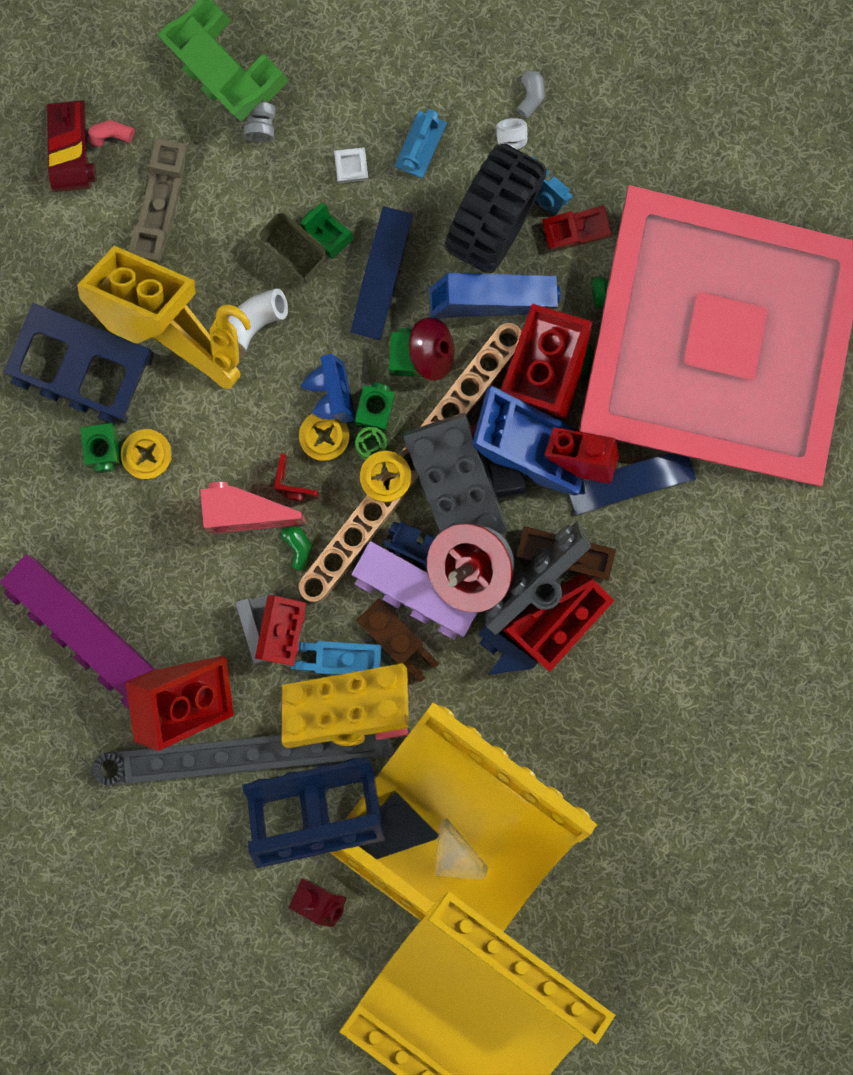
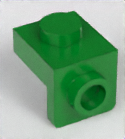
(326, 230)

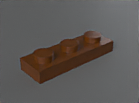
(594, 563)

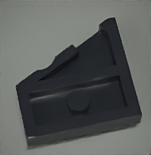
(401, 828)

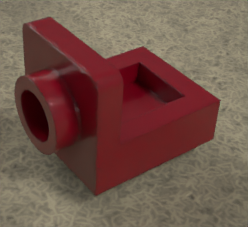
(317, 903)

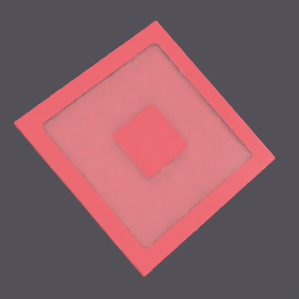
(722, 337)

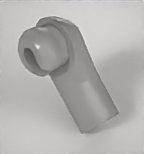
(535, 93)

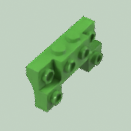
(204, 58)

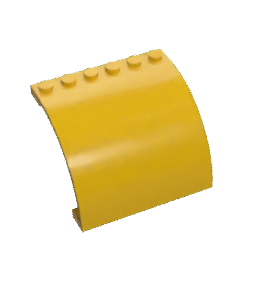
(494, 805)
(471, 1003)

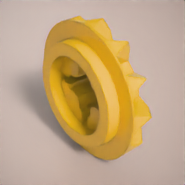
(146, 439)
(324, 451)
(396, 465)

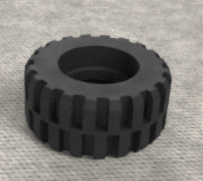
(495, 207)

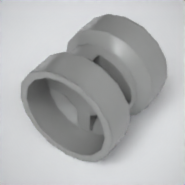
(259, 123)

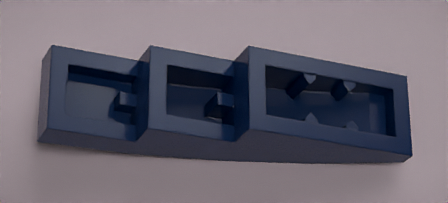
(381, 272)

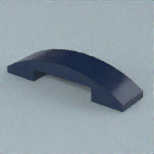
(633, 481)

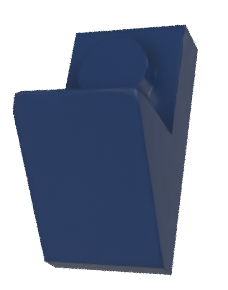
(511, 659)

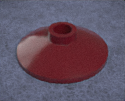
(431, 349)

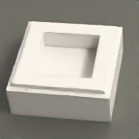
(351, 165)

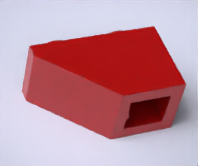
(583, 454)

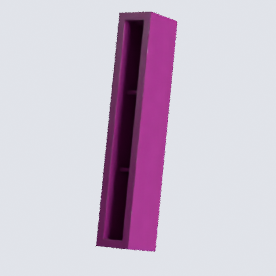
(74, 625)

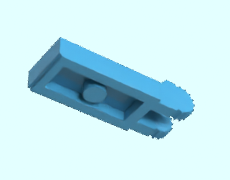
(340, 657)

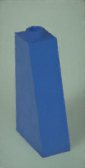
(491, 294)

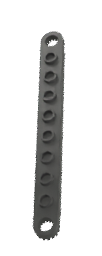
(229, 757)

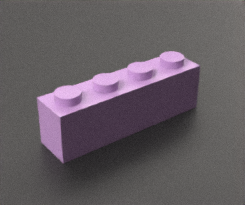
(411, 587)

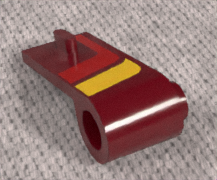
(67, 153)

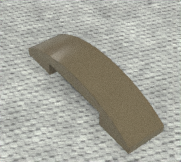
(160, 200)

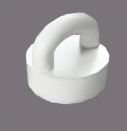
(511, 131)

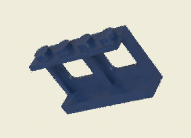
(83, 345)
(318, 833)

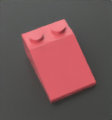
(236, 510)

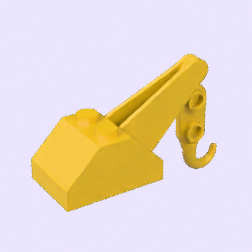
(150, 301)

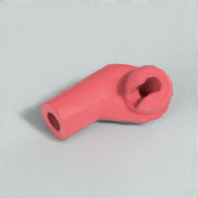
(107, 129)

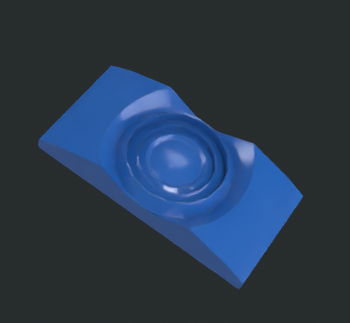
(518, 437)

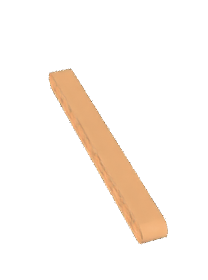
(454, 398)

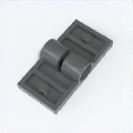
(454, 474)
(546, 568)

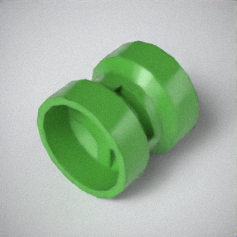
(376, 443)

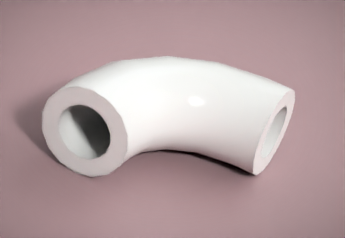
(260, 310)

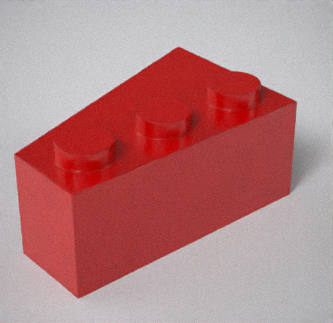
(552, 632)

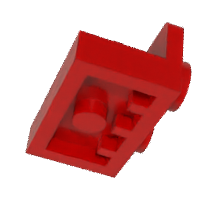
(280, 630)

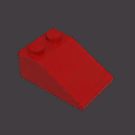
(548, 360)
(179, 701)

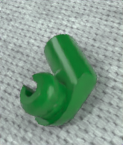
(300, 544)

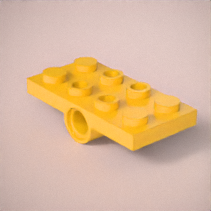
(345, 707)

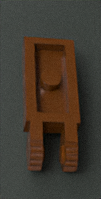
(395, 637)

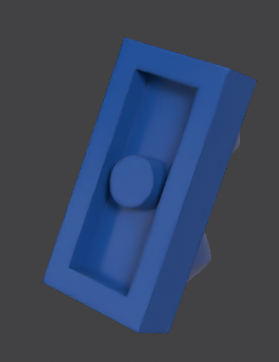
(331, 378)

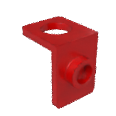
(292, 493)

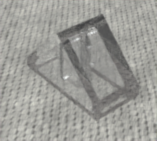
(456, 856)

